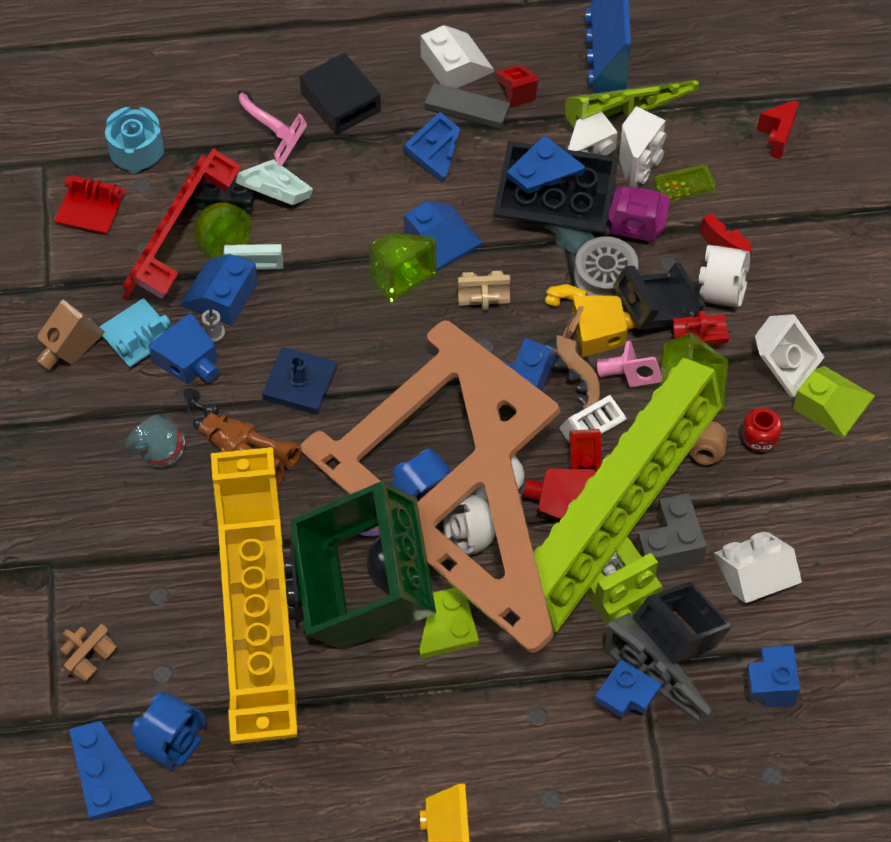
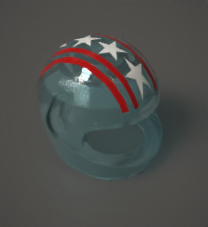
(162, 436)

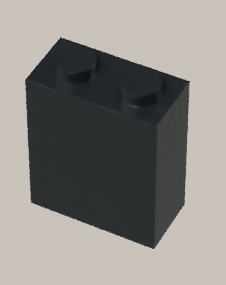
(340, 93)

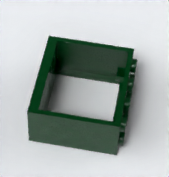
(320, 573)

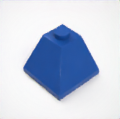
(447, 227)

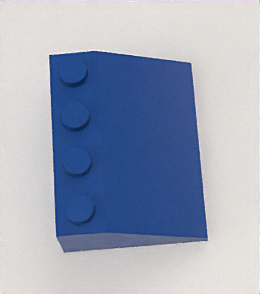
(609, 44)

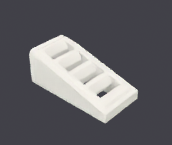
(576, 421)

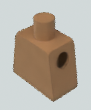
(67, 335)

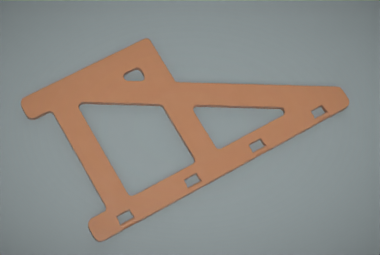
(485, 387)

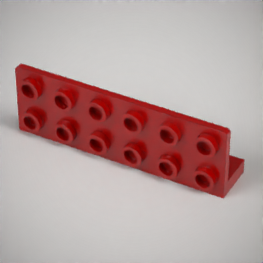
(151, 272)

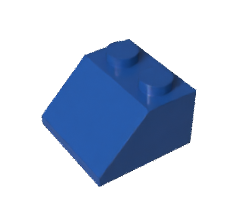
(222, 286)

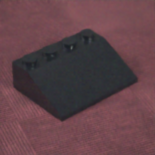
(572, 203)

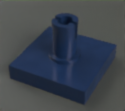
(299, 380)

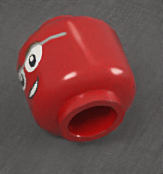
(761, 429)

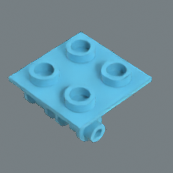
(134, 330)

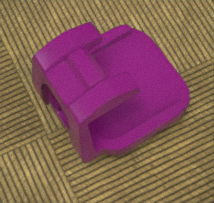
(638, 213)

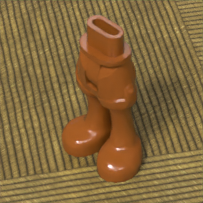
(236, 435)

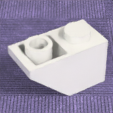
(594, 135)

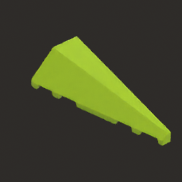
(625, 100)

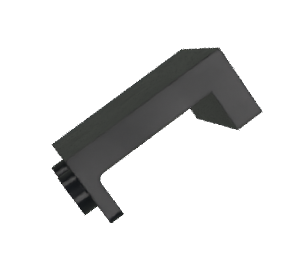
(658, 297)

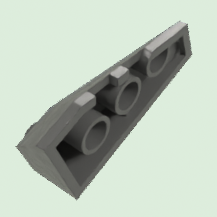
(631, 644)

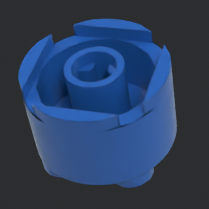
(420, 474)
(168, 730)

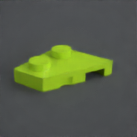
(449, 627)

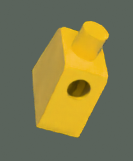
(601, 323)

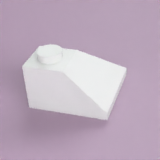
(788, 351)

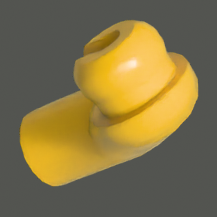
(565, 291)

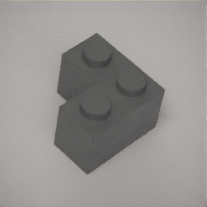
(679, 538)

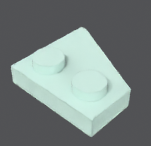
(275, 182)

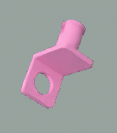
(628, 364)

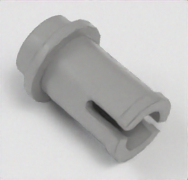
(213, 326)

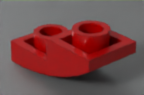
(717, 235)

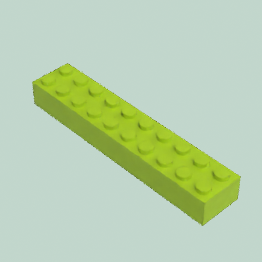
(625, 486)

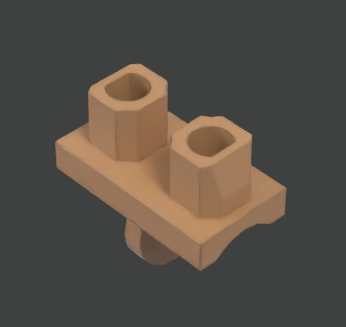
(77, 664)

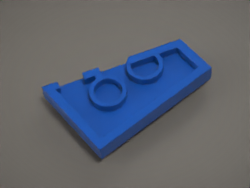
(105, 774)

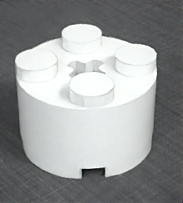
(724, 276)

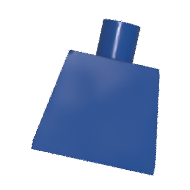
(185, 351)

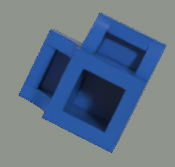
(775, 677)
(627, 690)

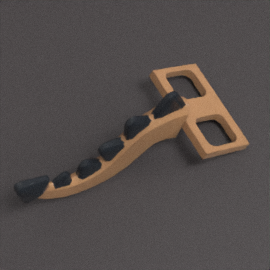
(577, 365)

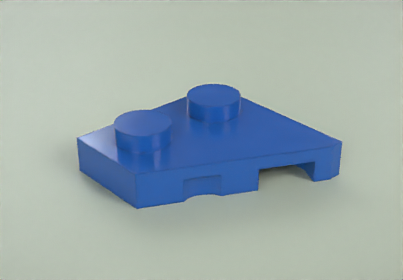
(434, 146)
(543, 166)

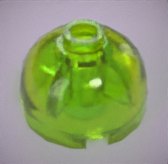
(220, 226)

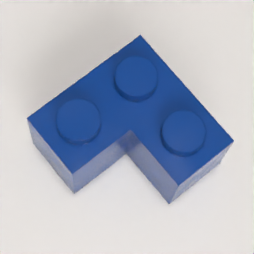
(534, 362)

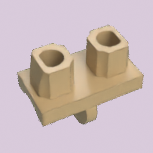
(483, 289)

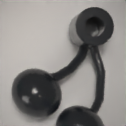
(193, 396)

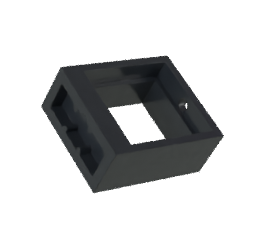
(670, 633)

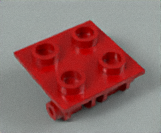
(89, 204)

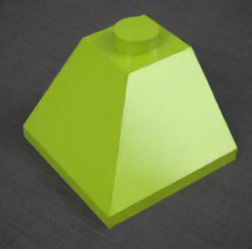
(832, 401)

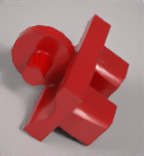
(709, 328)

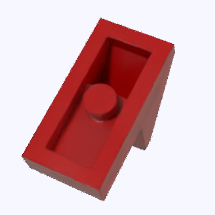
(519, 83)
(778, 123)
(585, 449)

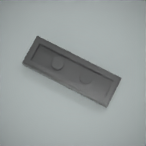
(467, 105)

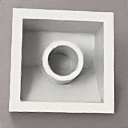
(453, 57)

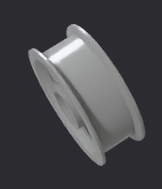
(600, 254)

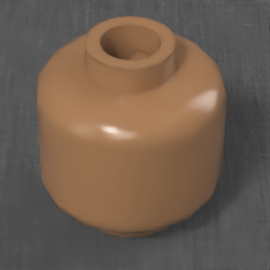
(711, 445)

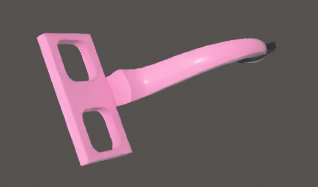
(281, 129)

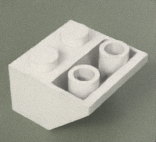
(641, 145)
(758, 566)

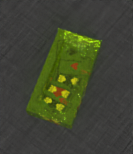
(685, 182)

